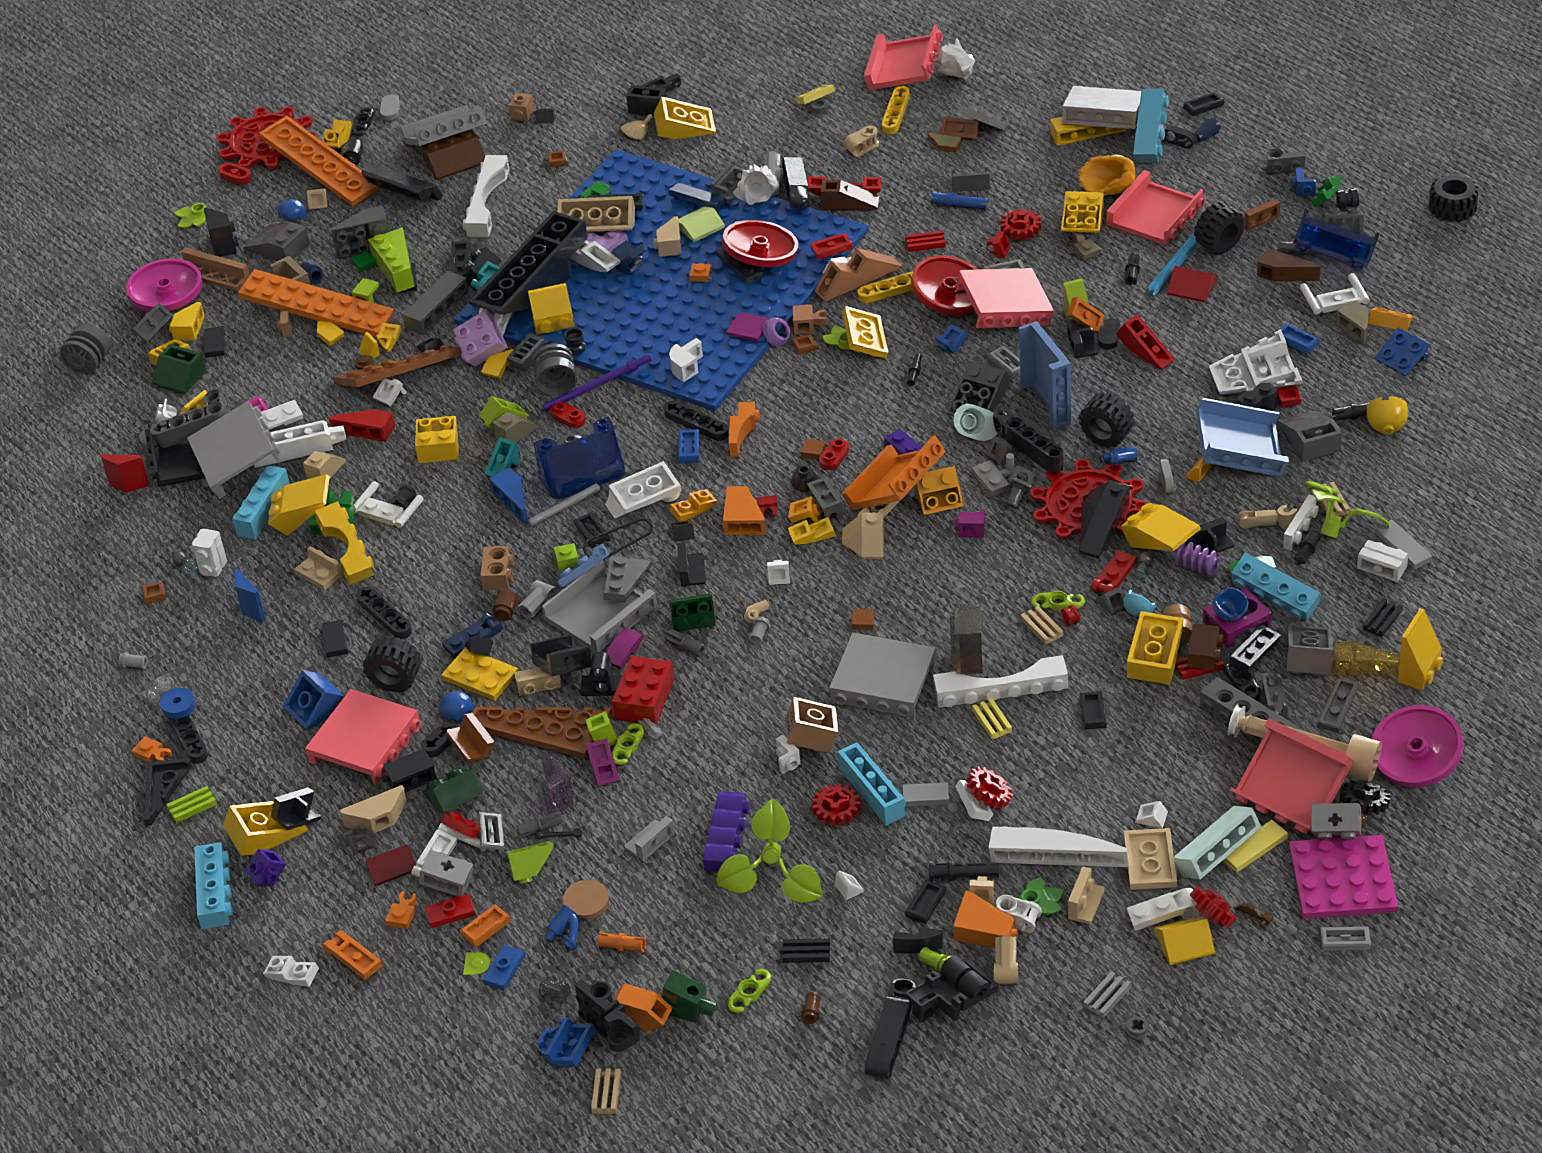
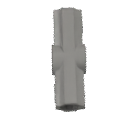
(773, 162)

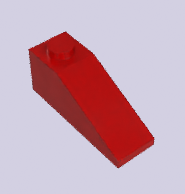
(1144, 343)
(365, 424)

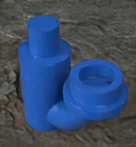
(1121, 455)
(558, 925)

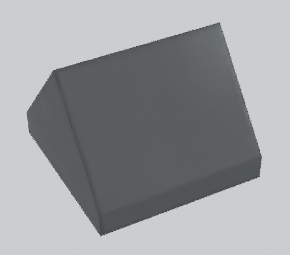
(1113, 600)

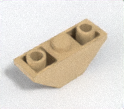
(376, 812)

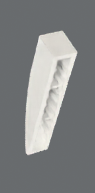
(1053, 848)

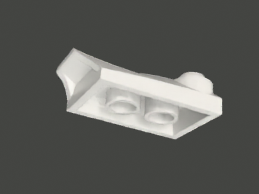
(642, 489)

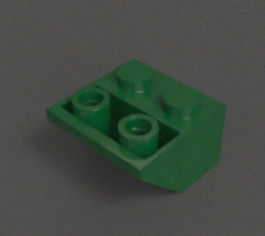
(178, 369)
(692, 612)
(453, 791)

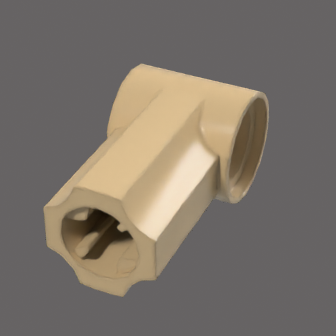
(1005, 967)

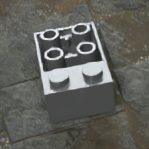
(353, 234)
(980, 386)
(1312, 434)

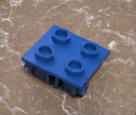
(1403, 351)

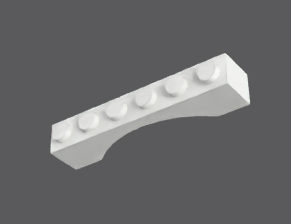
(493, 172)
(1043, 676)

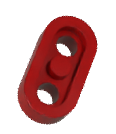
(235, 173)
(568, 415)
(834, 454)
(463, 826)

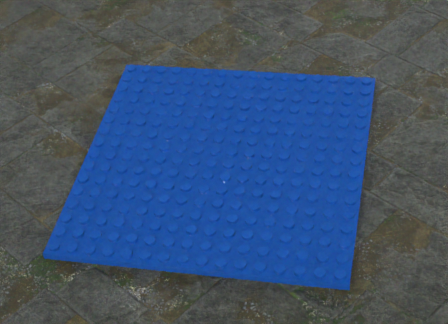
(660, 305)

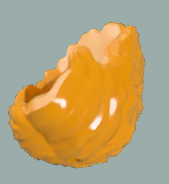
(1107, 174)

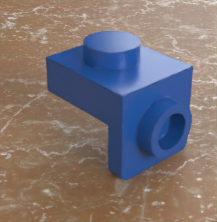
(1303, 186)
(951, 339)

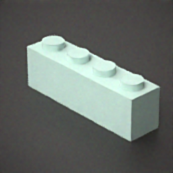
(1217, 842)

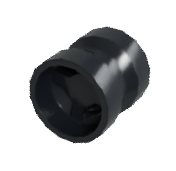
(1346, 198)
(574, 340)

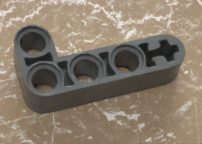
(178, 428)

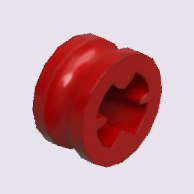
(1070, 615)

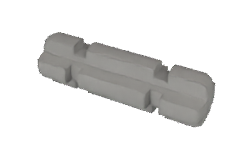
(650, 728)

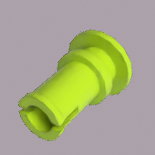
(932, 958)

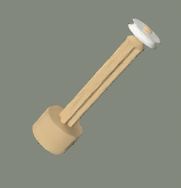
(1362, 750)

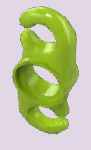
(1049, 597)
(635, 738)
(740, 996)

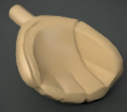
(637, 129)

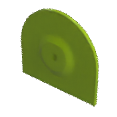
(475, 963)

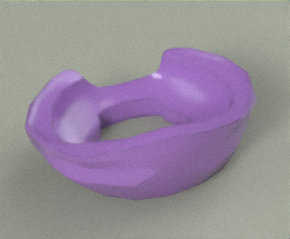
(770, 333)

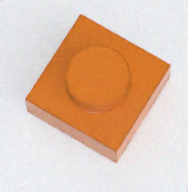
(700, 272)

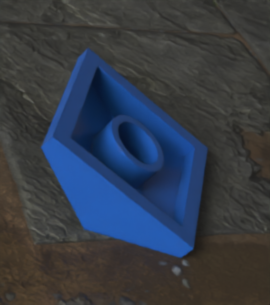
(248, 597)

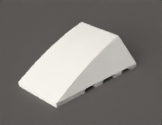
(1255, 365)

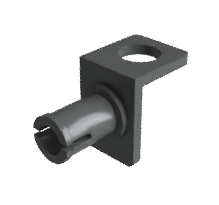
(1018, 486)

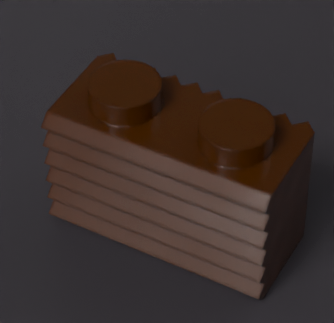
(1204, 646)

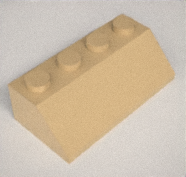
(601, 212)

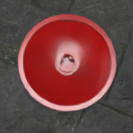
(760, 243)
(941, 292)

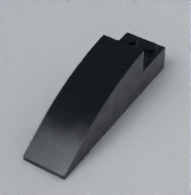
(534, 265)

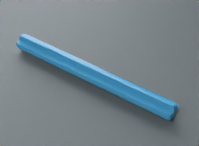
(1176, 260)

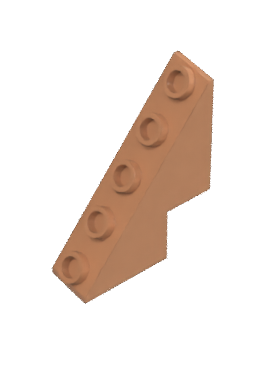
(860, 270)

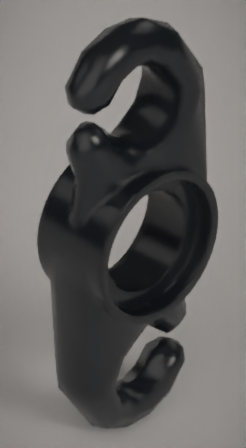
(357, 125)
(1250, 685)

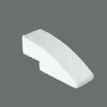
(595, 257)

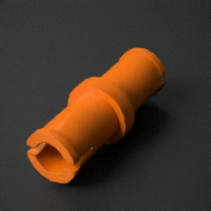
(621, 942)

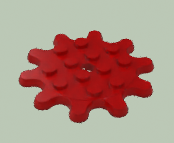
(246, 142)
(1069, 490)

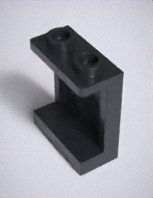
(559, 656)

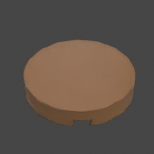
(587, 899)

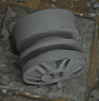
(85, 348)
(554, 369)

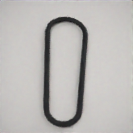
(618, 528)

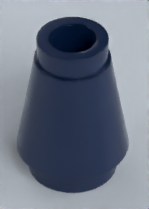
(1208, 129)
(314, 272)

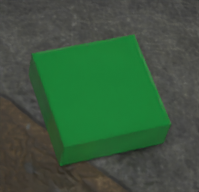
(363, 261)

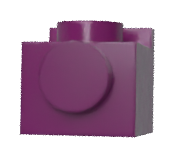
(971, 524)

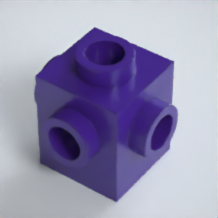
(265, 867)

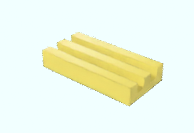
(815, 94)
(985, 706)

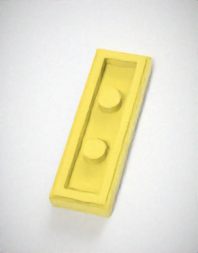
(1256, 845)

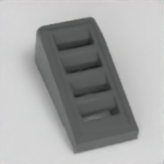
(518, 352)

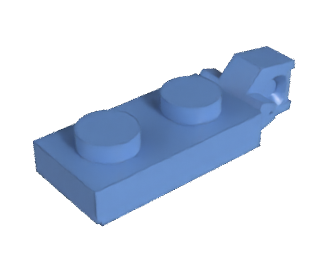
(583, 565)

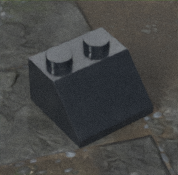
(220, 232)

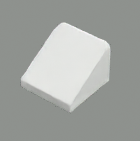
(1152, 814)

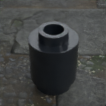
(353, 151)

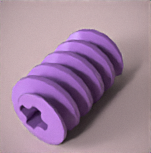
(1197, 560)

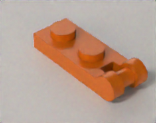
(352, 954)

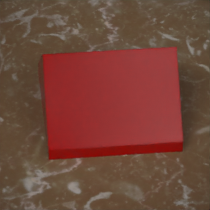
(1191, 284)

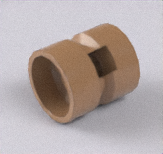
(1181, 611)

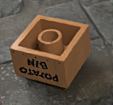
(811, 725)

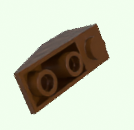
(843, 195)
(1283, 267)

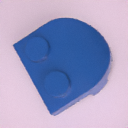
(565, 1043)

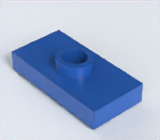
(1299, 339)
(688, 446)
(504, 967)

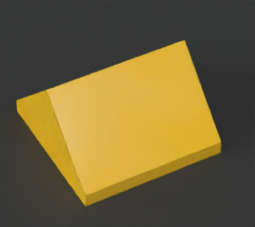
(1185, 939)

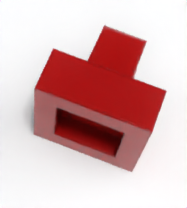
(1000, 244)
(768, 503)

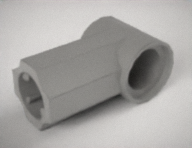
(538, 596)

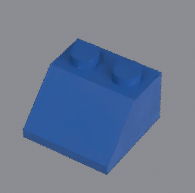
(312, 699)

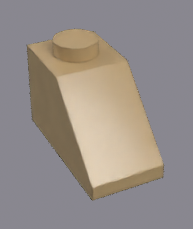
(668, 239)
(322, 463)

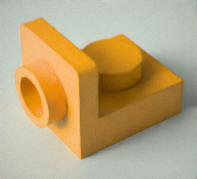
(804, 509)

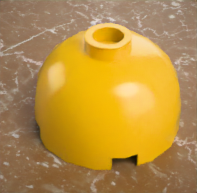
(1387, 415)

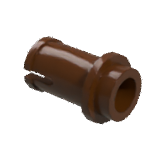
(810, 1012)

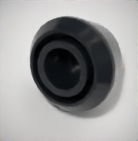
(802, 476)

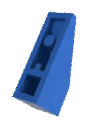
(508, 489)

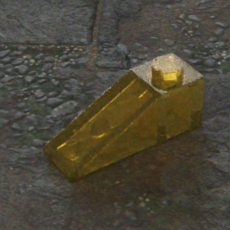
(1362, 659)

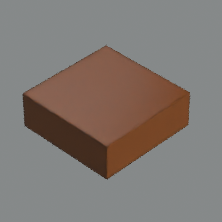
(557, 159)
(804, 344)
(813, 448)
(153, 592)
(863, 619)

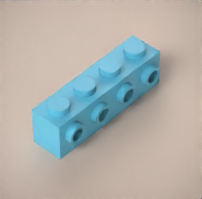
(1150, 126)
(255, 508)
(1275, 587)
(871, 784)
(212, 886)

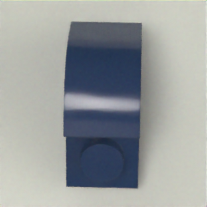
(629, 258)

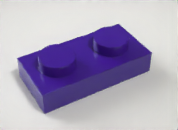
(902, 442)

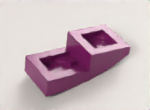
(622, 646)
(602, 762)

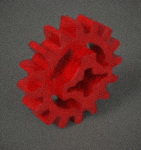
(1020, 224)
(989, 787)
(836, 804)
(1213, 906)

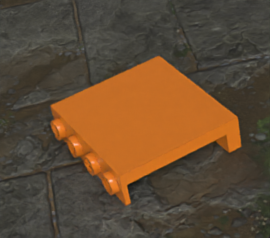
(891, 475)

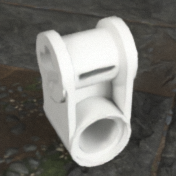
(1020, 912)

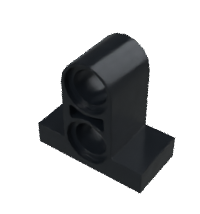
(601, 678)

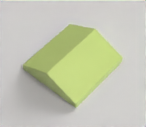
(700, 223)

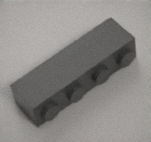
(435, 302)

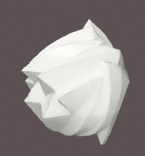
(955, 61)
(756, 185)

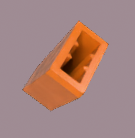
(742, 513)
(981, 922)

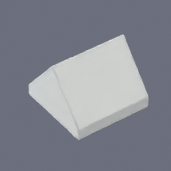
(847, 885)

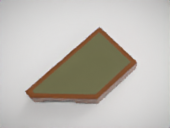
(945, 142)

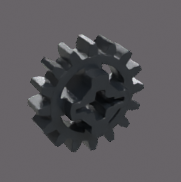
(1368, 796)

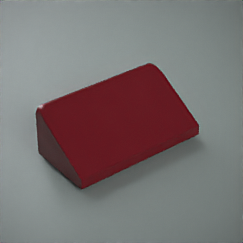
(390, 865)

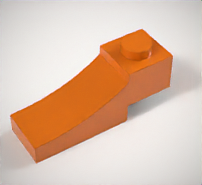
(741, 425)

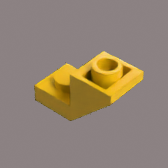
(338, 134)

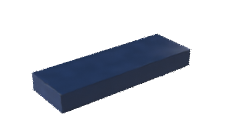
(697, 196)

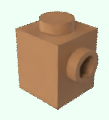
(521, 107)

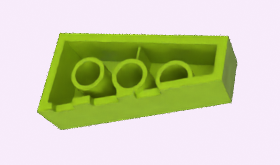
(393, 258)

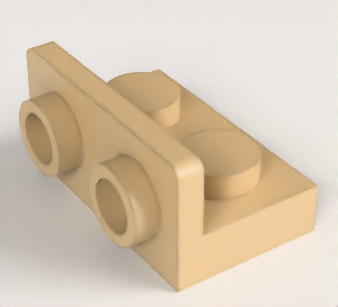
(319, 569)
(535, 680)
(1084, 898)

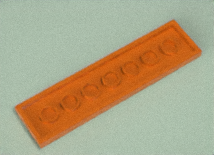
(318, 160)
(315, 302)

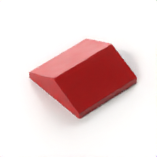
(125, 472)

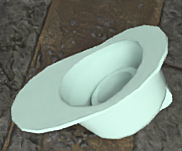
(974, 422)

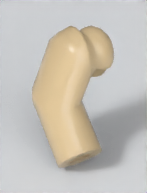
(753, 611)

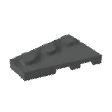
(623, 576)

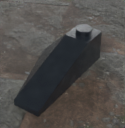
(1101, 515)

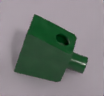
(686, 997)

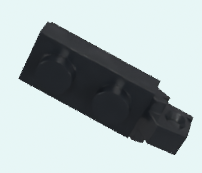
(665, 82)

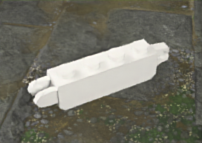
(303, 441)

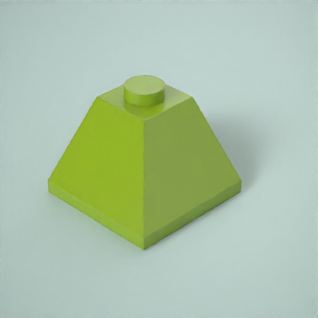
(528, 860)

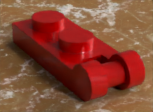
(1114, 572)

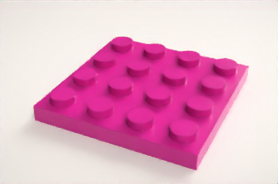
(1343, 876)

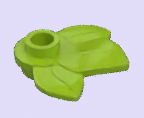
(191, 215)
(837, 337)

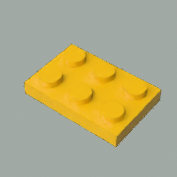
(865, 332)
(479, 674)

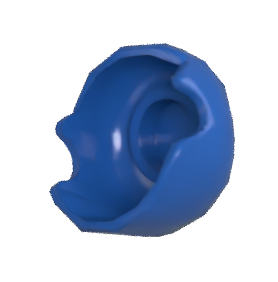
(291, 209)
(1230, 604)
(455, 706)

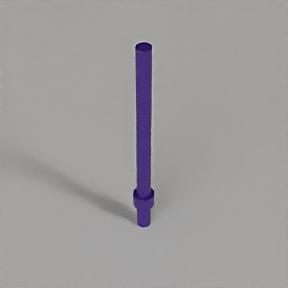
(631, 366)

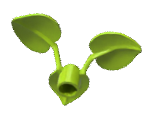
(1332, 522)
(772, 824)

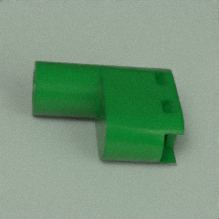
(596, 188)

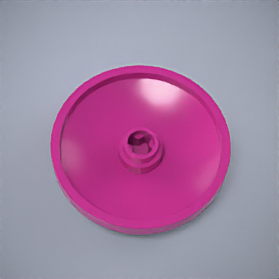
(164, 281)
(1418, 746)

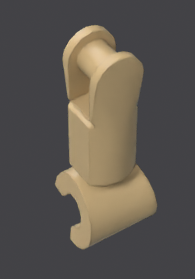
(1267, 518)

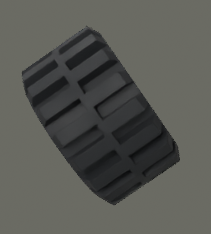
(1453, 197)
(1219, 228)
(1106, 420)
(392, 664)

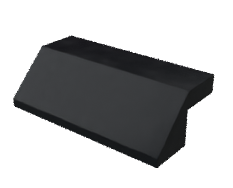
(401, 183)

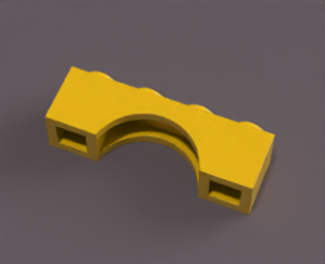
(334, 523)

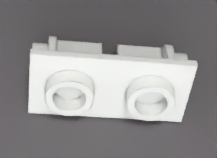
(165, 411)

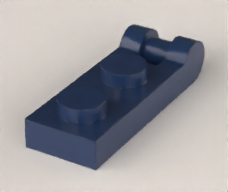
(456, 643)

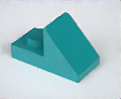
(503, 456)

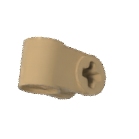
(861, 142)

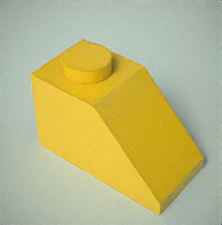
(187, 322)

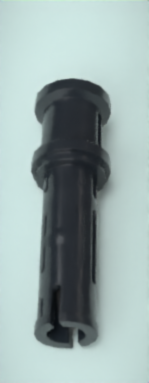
(956, 870)

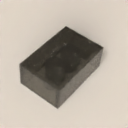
(966, 640)

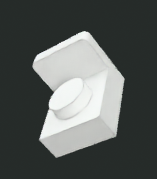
(388, 391)
(788, 755)

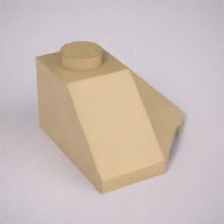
(865, 536)

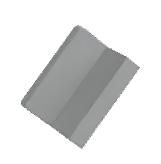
(651, 838)

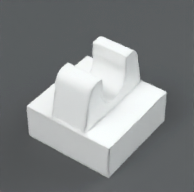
(778, 572)

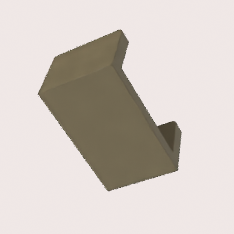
(290, 269)

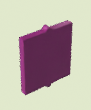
(747, 326)

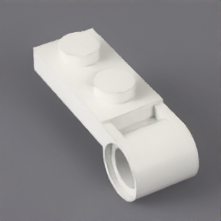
(1163, 908)

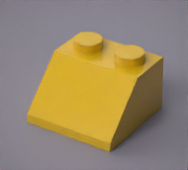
(551, 309)

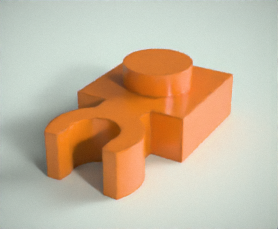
(150, 749)
(401, 914)

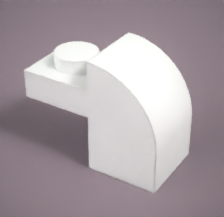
(685, 358)

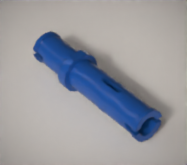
(959, 200)

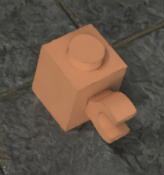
(805, 319)

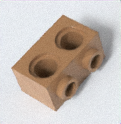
(496, 567)

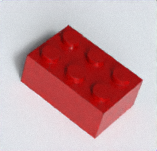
(643, 689)

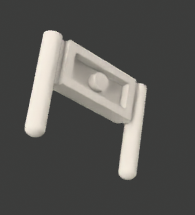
(1335, 300)
(384, 511)
(443, 841)

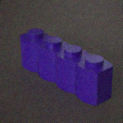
(725, 829)

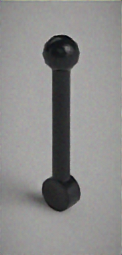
(577, 833)

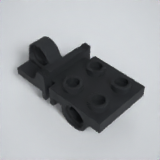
(954, 988)
(607, 1015)

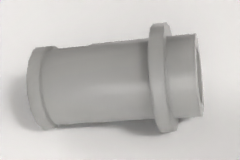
(761, 625)
(129, 660)

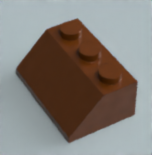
(453, 154)

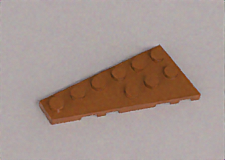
(391, 368)
(546, 727)

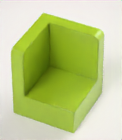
(365, 290)
(601, 728)

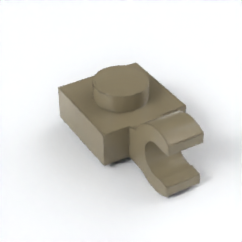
(1084, 248)

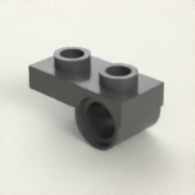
(1280, 162)

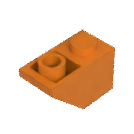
(643, 1006)

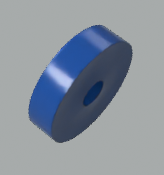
(177, 703)

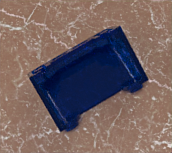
(581, 462)

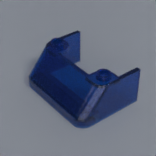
(1334, 241)

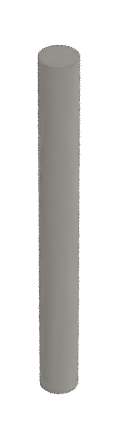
(563, 505)

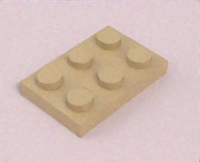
(1150, 859)

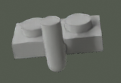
(991, 478)

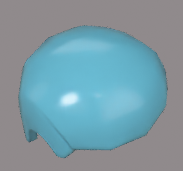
(1136, 603)

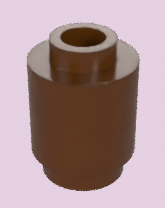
(505, 604)

